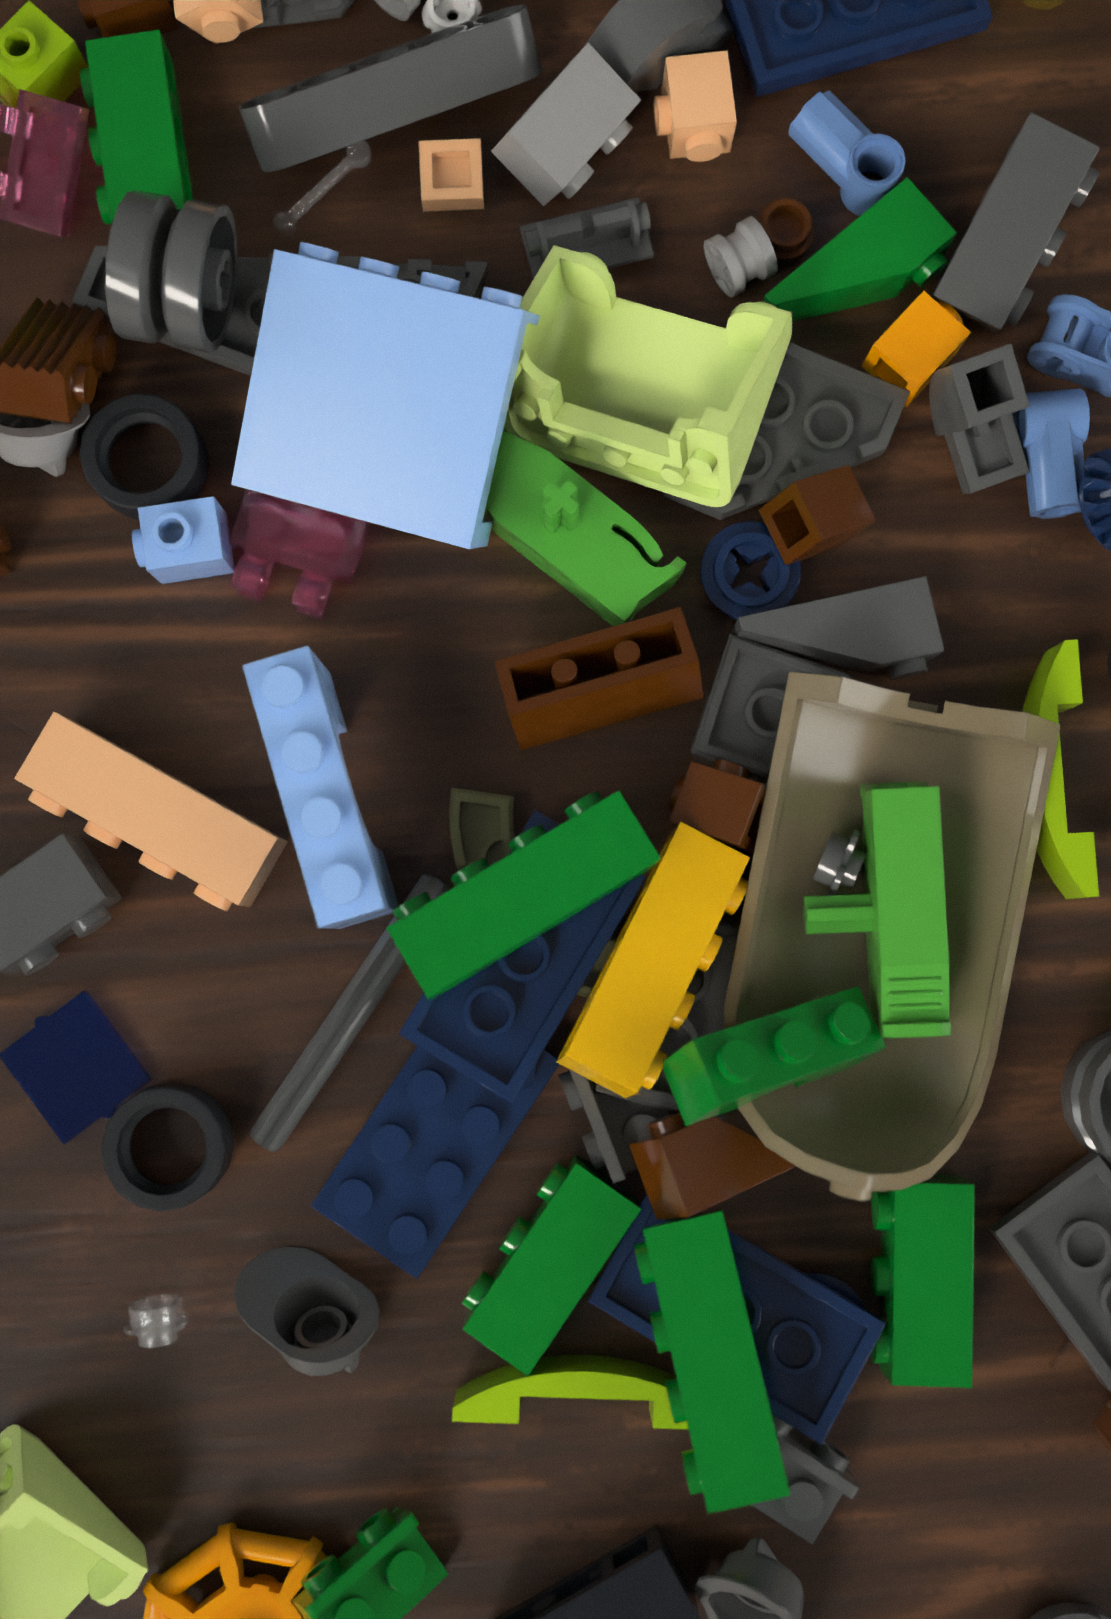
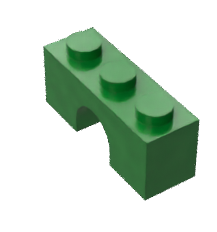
(771, 1052)

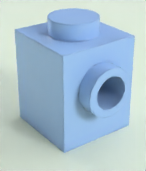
(183, 540)

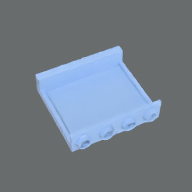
(380, 394)

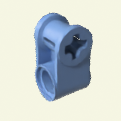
(1087, 349)

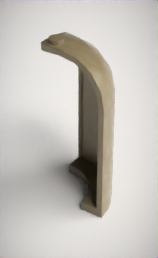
(916, 1099)

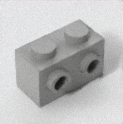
(567, 126)

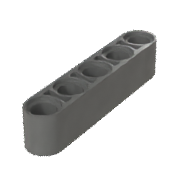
(392, 88)

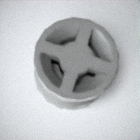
(740, 256)

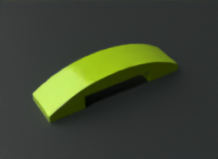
(1065, 855)
(498, 1393)

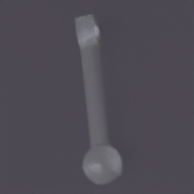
(357, 156)

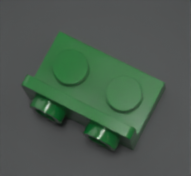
(376, 1577)

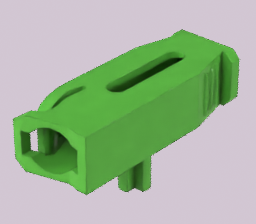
(575, 532)
(898, 909)

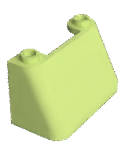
(640, 385)
(57, 1536)

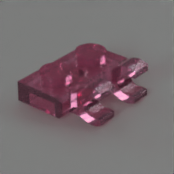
(41, 162)
(297, 536)

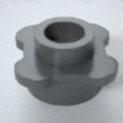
(840, 862)

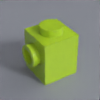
(37, 57)

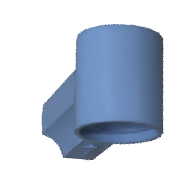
(847, 149)
(1052, 444)

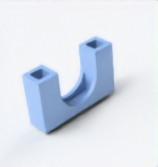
(301, 735)

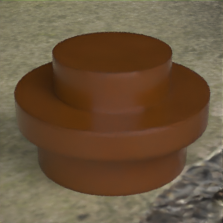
(788, 228)

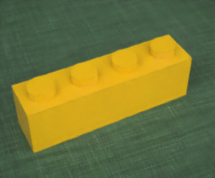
(655, 961)

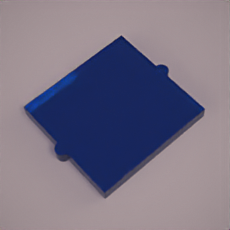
(75, 1067)

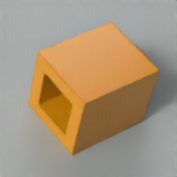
(917, 345)

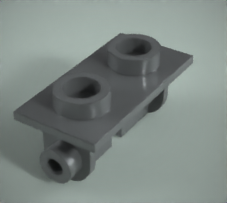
(610, 232)

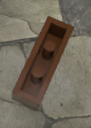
(600, 678)

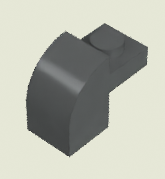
(644, 32)
(974, 411)

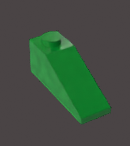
(871, 259)

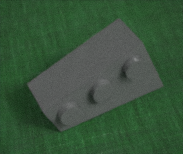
(1017, 224)

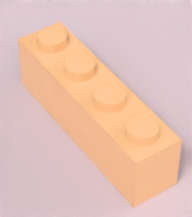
(150, 811)

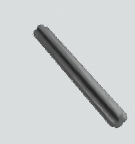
(335, 1033)

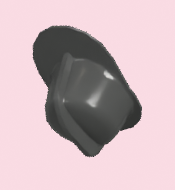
(307, 1309)
(751, 1586)

